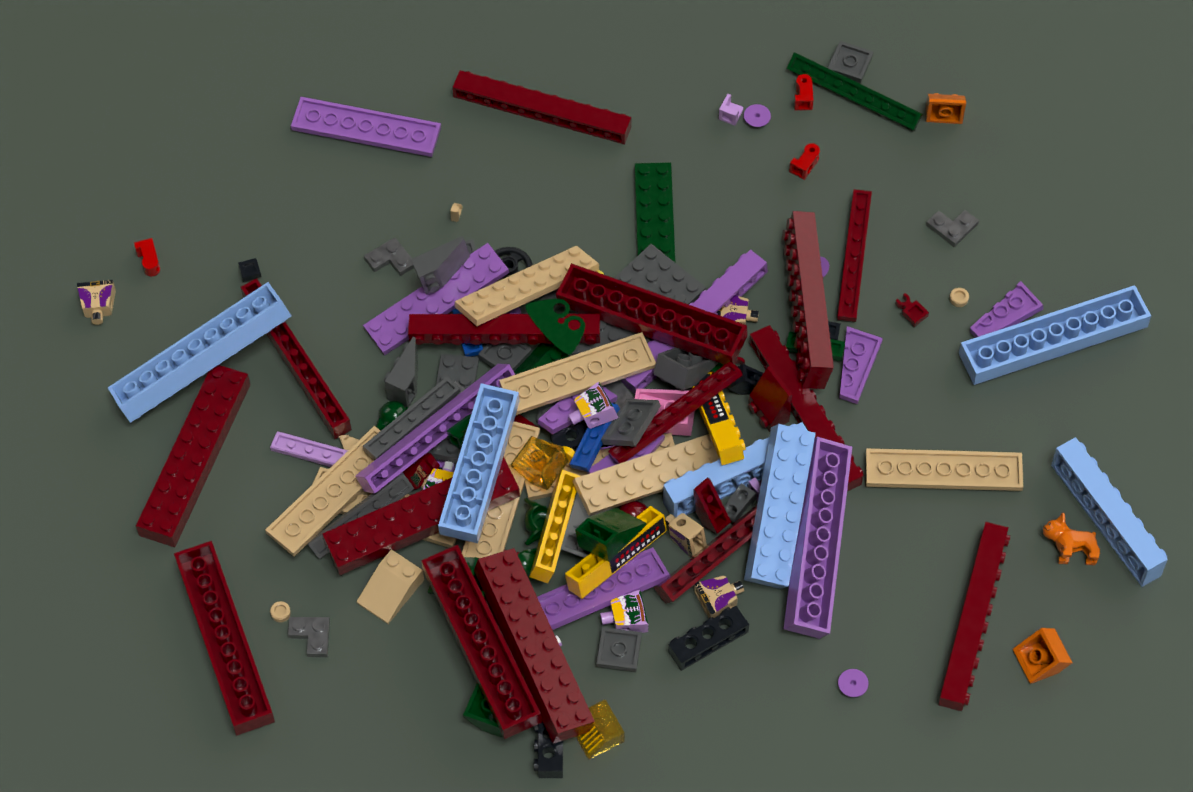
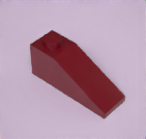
(709, 507)

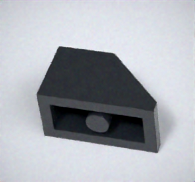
(747, 382)

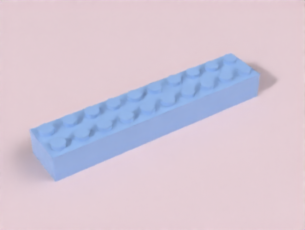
(1054, 335)
(199, 352)

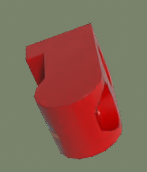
(804, 88)
(804, 165)
(150, 261)

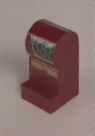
(420, 470)

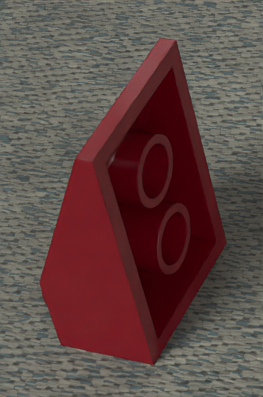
(770, 400)

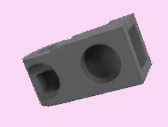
(739, 502)

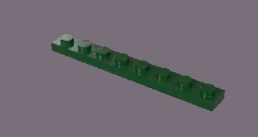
(855, 91)

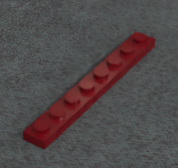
(854, 255)
(679, 410)

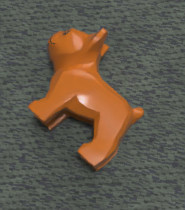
(1071, 541)

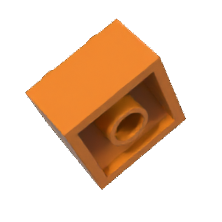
(945, 108)
(1042, 655)

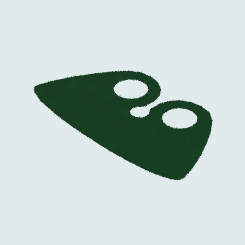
(547, 321)

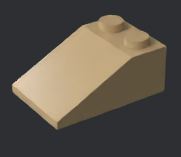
(390, 586)

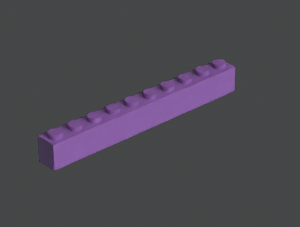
(735, 281)
(427, 434)

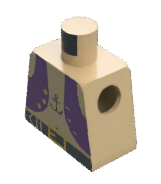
(97, 299)
(739, 310)
(686, 533)
(717, 594)

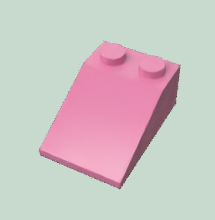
(666, 398)

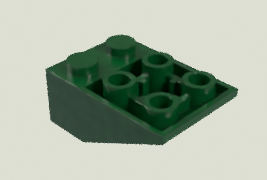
(608, 532)

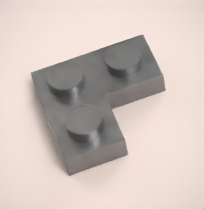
(950, 230)
(390, 253)
(315, 630)

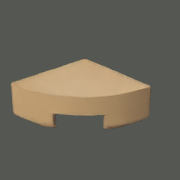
(456, 212)
(347, 442)

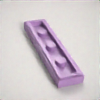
(306, 449)

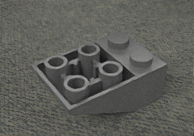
(402, 380)
(577, 517)

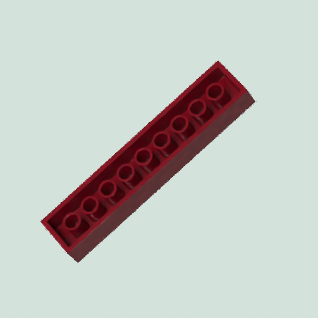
(808, 300)
(653, 315)
(193, 455)
(402, 523)
(224, 638)
(481, 642)
(534, 645)

